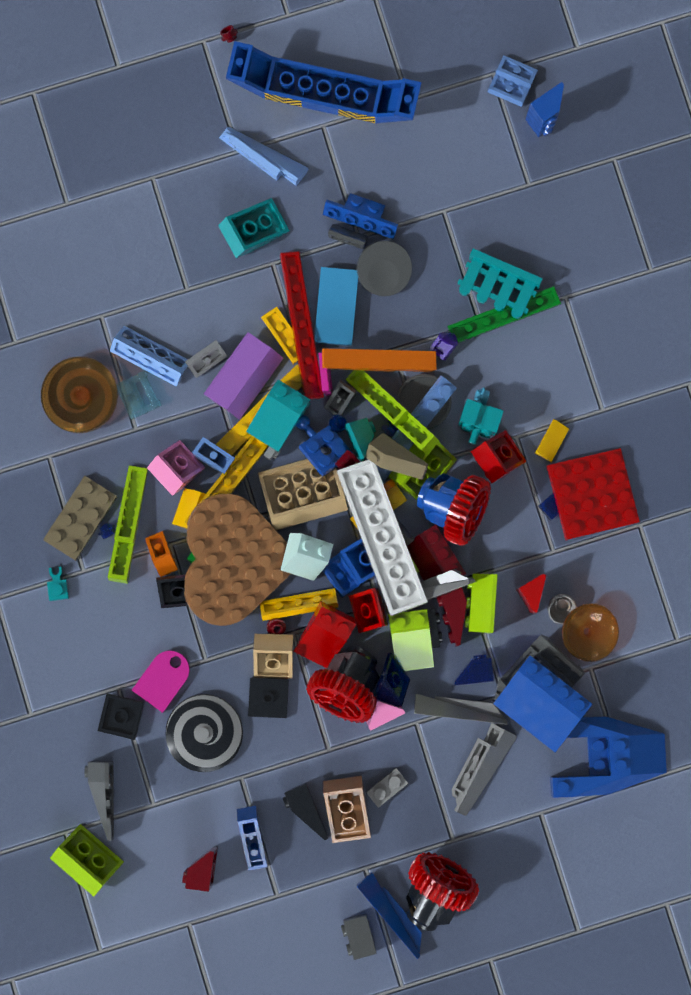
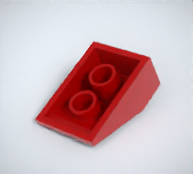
(325, 634)

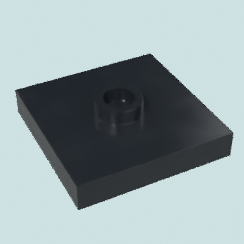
(268, 698)
(121, 716)

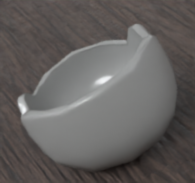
(560, 607)

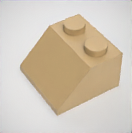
(273, 656)

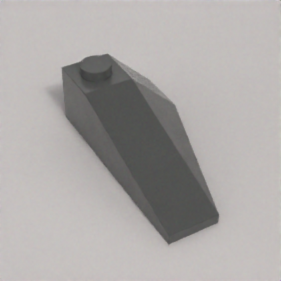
(101, 783)

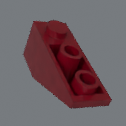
(454, 606)

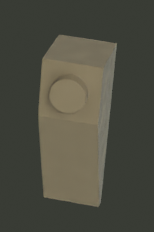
(394, 457)

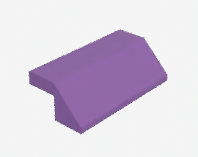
(243, 375)

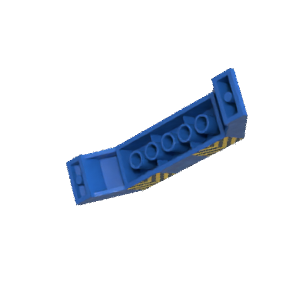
(322, 87)

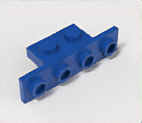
(362, 214)

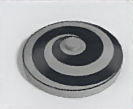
(204, 733)

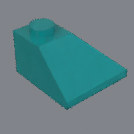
(360, 435)

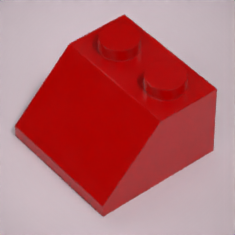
(498, 456)
(368, 610)

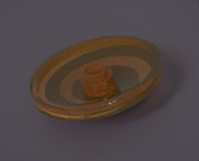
(79, 395)

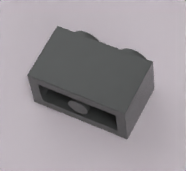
(359, 936)

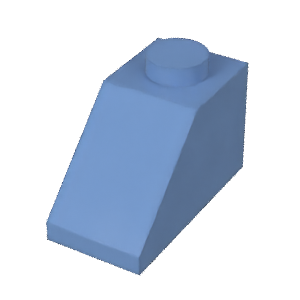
(213, 455)

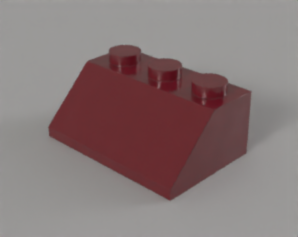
(433, 554)
(201, 872)

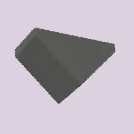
(340, 398)

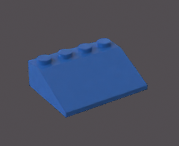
(542, 704)

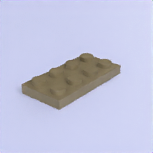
(80, 518)

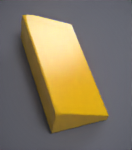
(552, 440)

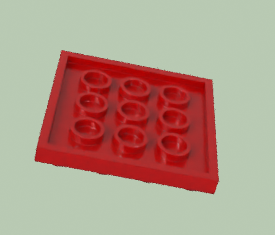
(593, 494)

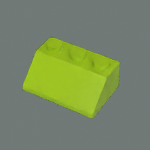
(438, 461)
(481, 604)
(86, 860)

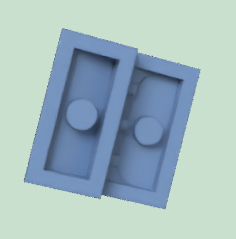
(512, 81)

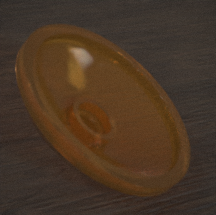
(601, 636)

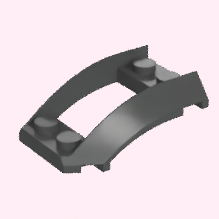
(551, 657)

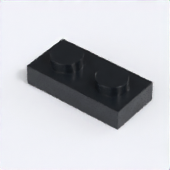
(434, 619)

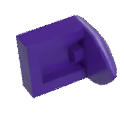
(444, 345)

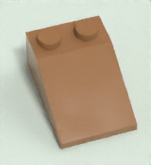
(346, 809)

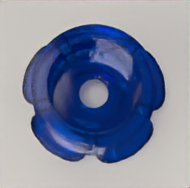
(340, 420)
(107, 530)

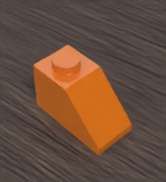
(161, 554)

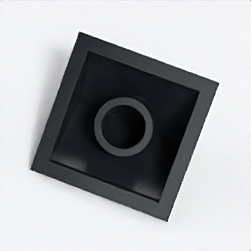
(171, 591)

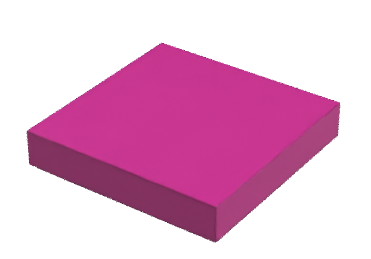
(326, 380)

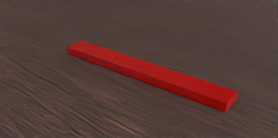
(301, 325)

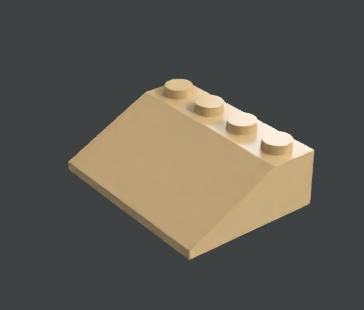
(300, 494)

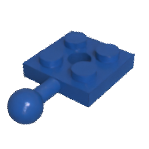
(312, 447)

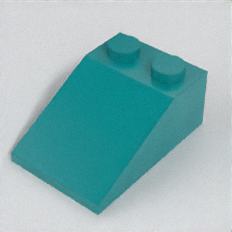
(253, 227)
(278, 415)

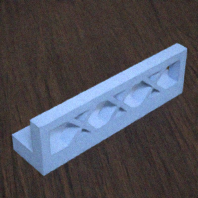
(147, 357)

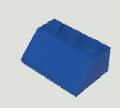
(545, 110)

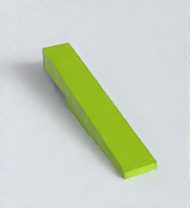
(392, 410)
(127, 524)

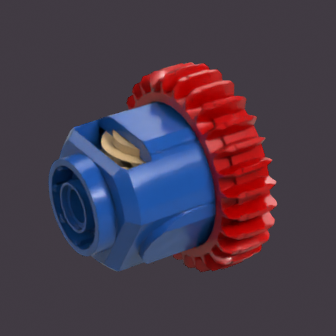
(455, 505)

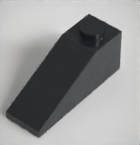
(303, 806)

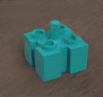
(479, 420)

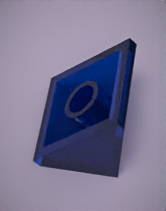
(392, 683)

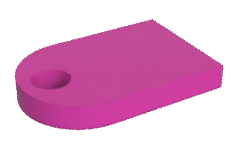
(162, 681)

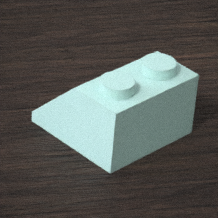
(306, 556)

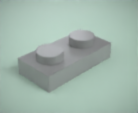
(206, 359)
(387, 787)

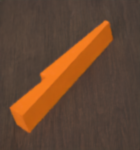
(379, 360)

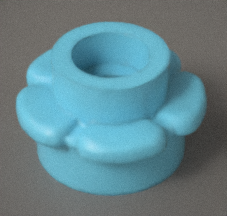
(482, 396)

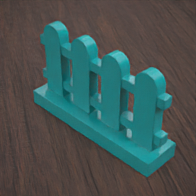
(492, 275)

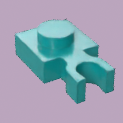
(57, 588)

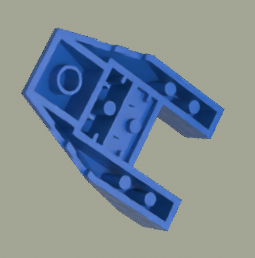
(617, 758)

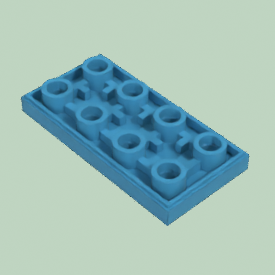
(336, 306)

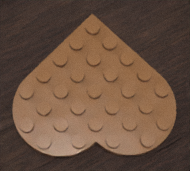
(234, 561)

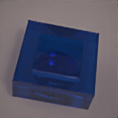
(549, 507)

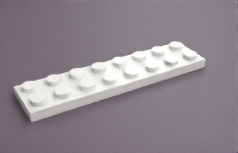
(382, 537)

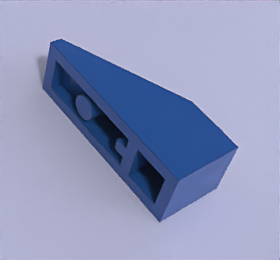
(251, 837)

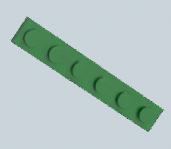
(495, 319)

